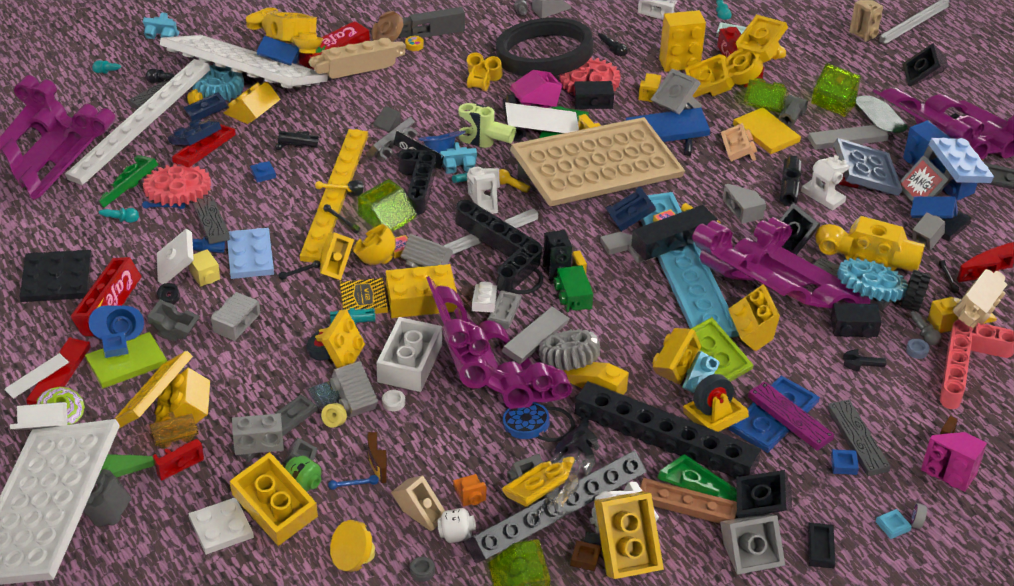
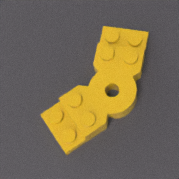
(754, 46)

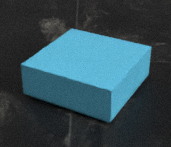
(893, 524)

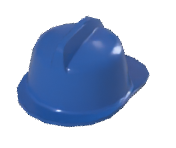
(441, 142)
(116, 319)

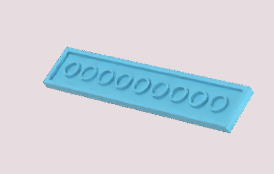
(689, 278)

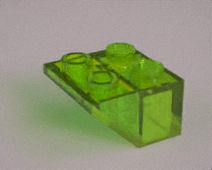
(836, 90)
(766, 95)
(386, 205)

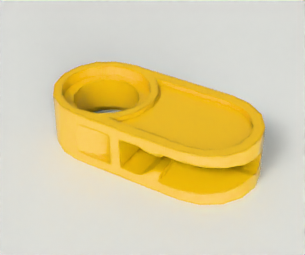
(254, 20)

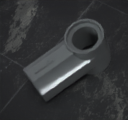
(792, 110)

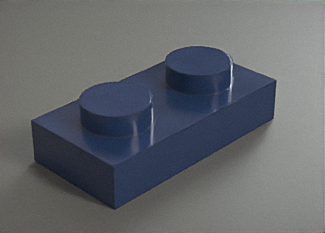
(205, 107)

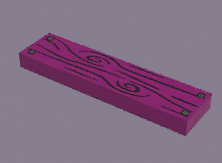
(791, 416)

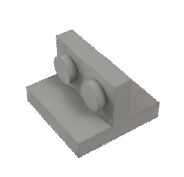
(677, 92)

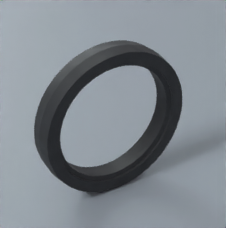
(545, 27)

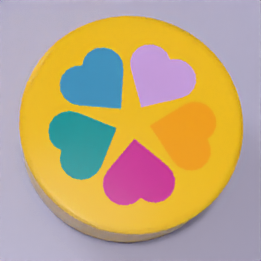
(414, 43)

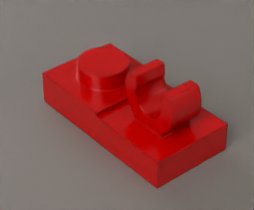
(178, 460)

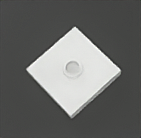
(175, 256)

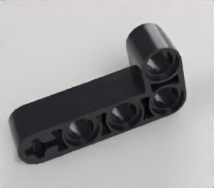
(422, 167)

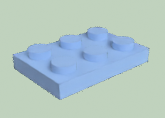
(961, 160)
(250, 253)

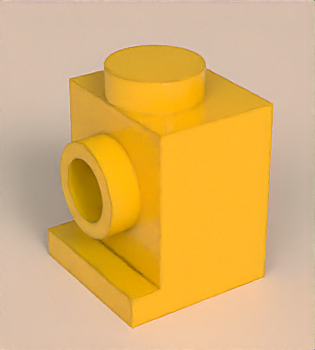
(649, 86)

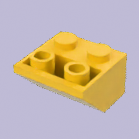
(252, 103)
(755, 318)
(183, 396)

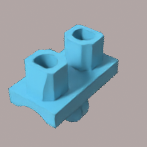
(160, 25)
(458, 156)
(701, 368)

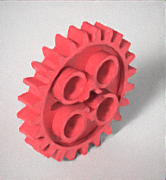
(600, 72)
(177, 184)

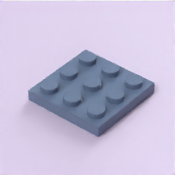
(868, 167)

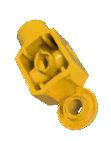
(293, 28)
(871, 241)

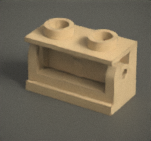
(866, 19)

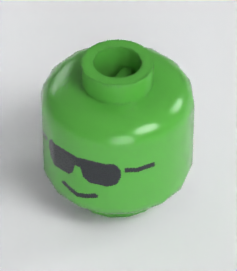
(305, 472)

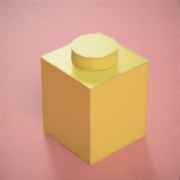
(204, 268)

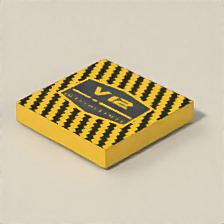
(364, 295)

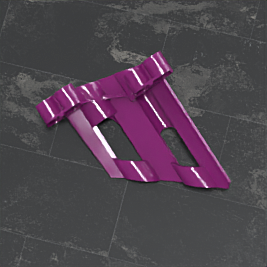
(980, 128)
(60, 139)
(770, 263)
(476, 363)

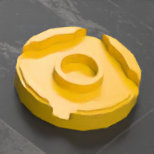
(350, 545)

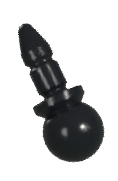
(618, 49)
(154, 76)

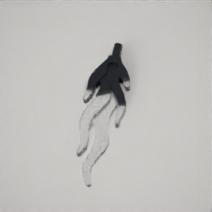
(575, 445)

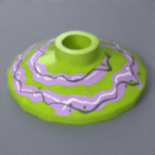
(74, 402)

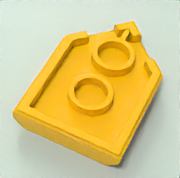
(538, 481)

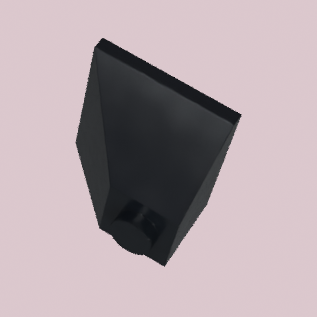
(924, 65)
(802, 227)
(763, 494)

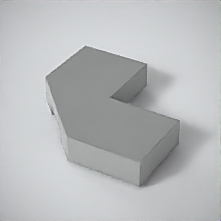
(620, 242)

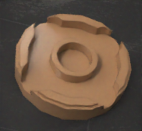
(388, 26)

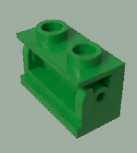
(574, 288)

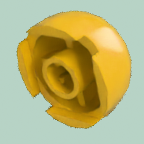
(377, 246)

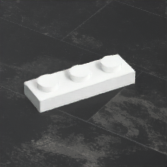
(484, 297)

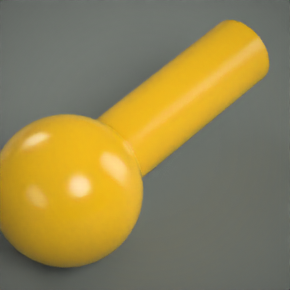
(505, 178)

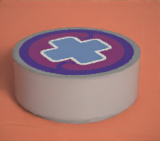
(918, 515)

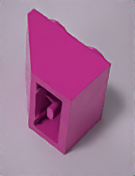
(537, 88)
(954, 458)

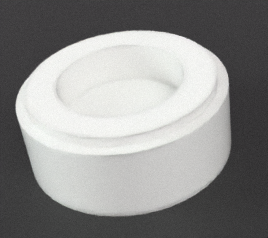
(393, 400)

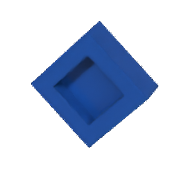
(263, 171)
(114, 344)
(844, 462)

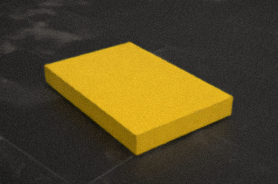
(768, 130)

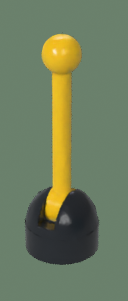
(354, 187)

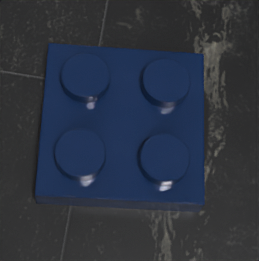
(194, 132)

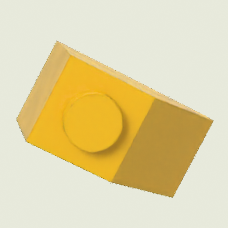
(335, 255)

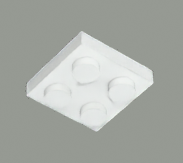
(220, 525)

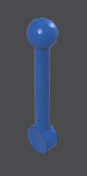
(146, 204)
(373, 479)

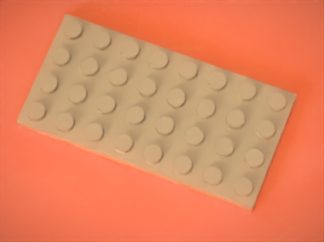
(596, 161)

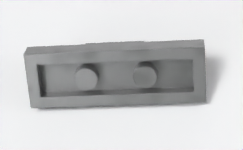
(382, 146)

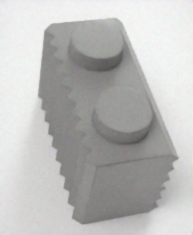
(425, 252)
(235, 316)
(354, 389)

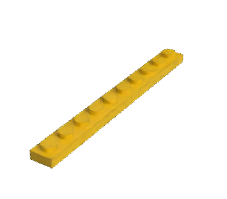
(341, 175)

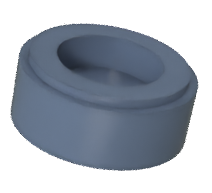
(917, 348)

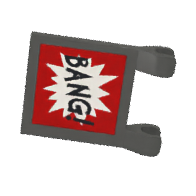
(925, 178)

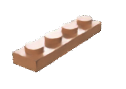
(690, 501)

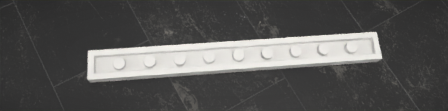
(137, 122)

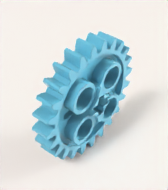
(872, 279)

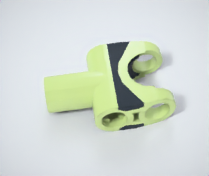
(483, 126)

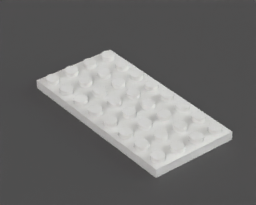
(243, 60)
(49, 496)

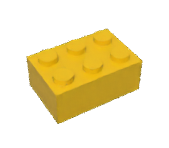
(682, 40)
(410, 292)
(274, 498)
(628, 534)

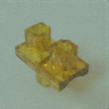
(173, 430)

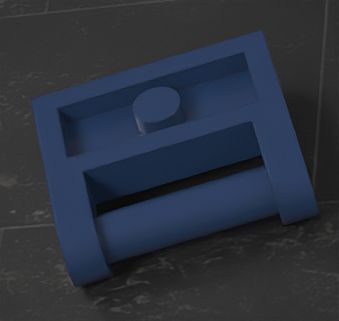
(631, 209)

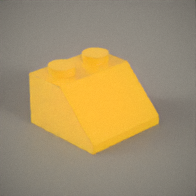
(677, 354)

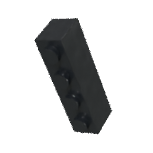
(669, 232)

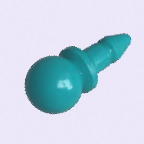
(723, 11)
(104, 66)
(127, 215)

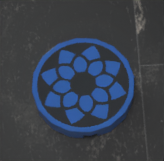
(526, 421)

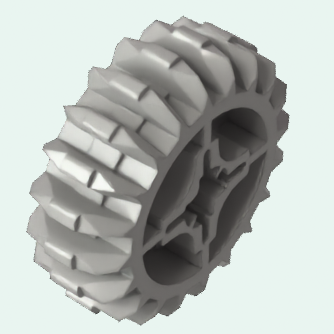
(570, 349)

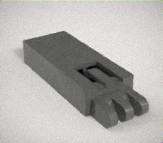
(440, 21)

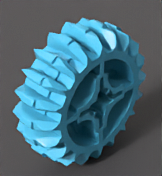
(220, 80)

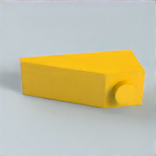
(942, 314)
(601, 374)

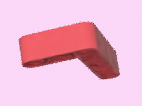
(982, 339)

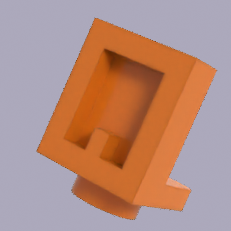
(470, 490)

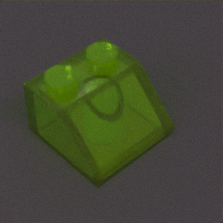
(520, 566)

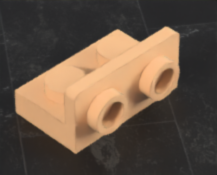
(738, 142)

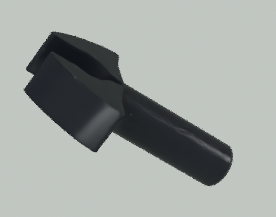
(854, 361)

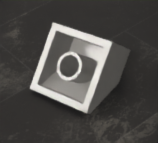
(753, 543)

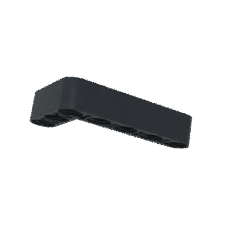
(521, 249)

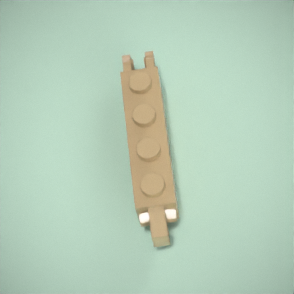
(357, 58)
(981, 298)

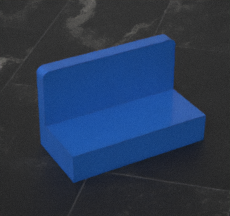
(278, 51)
(940, 206)

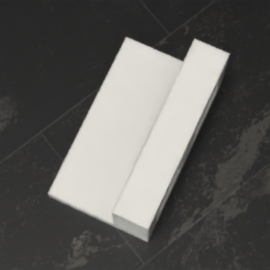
(40, 416)

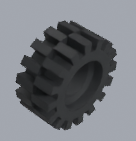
(916, 290)

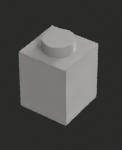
(929, 230)

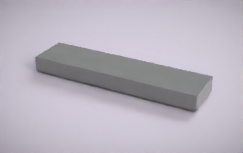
(857, 135)
(529, 339)

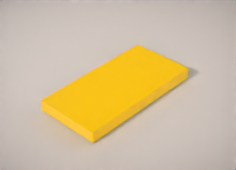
(152, 389)

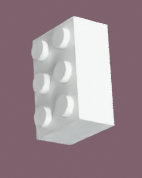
(409, 354)

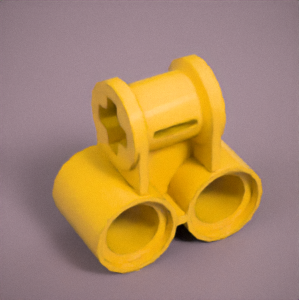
(483, 71)

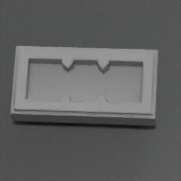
(505, 308)

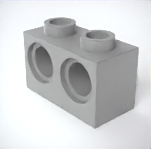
(257, 434)

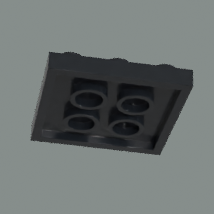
(56, 275)

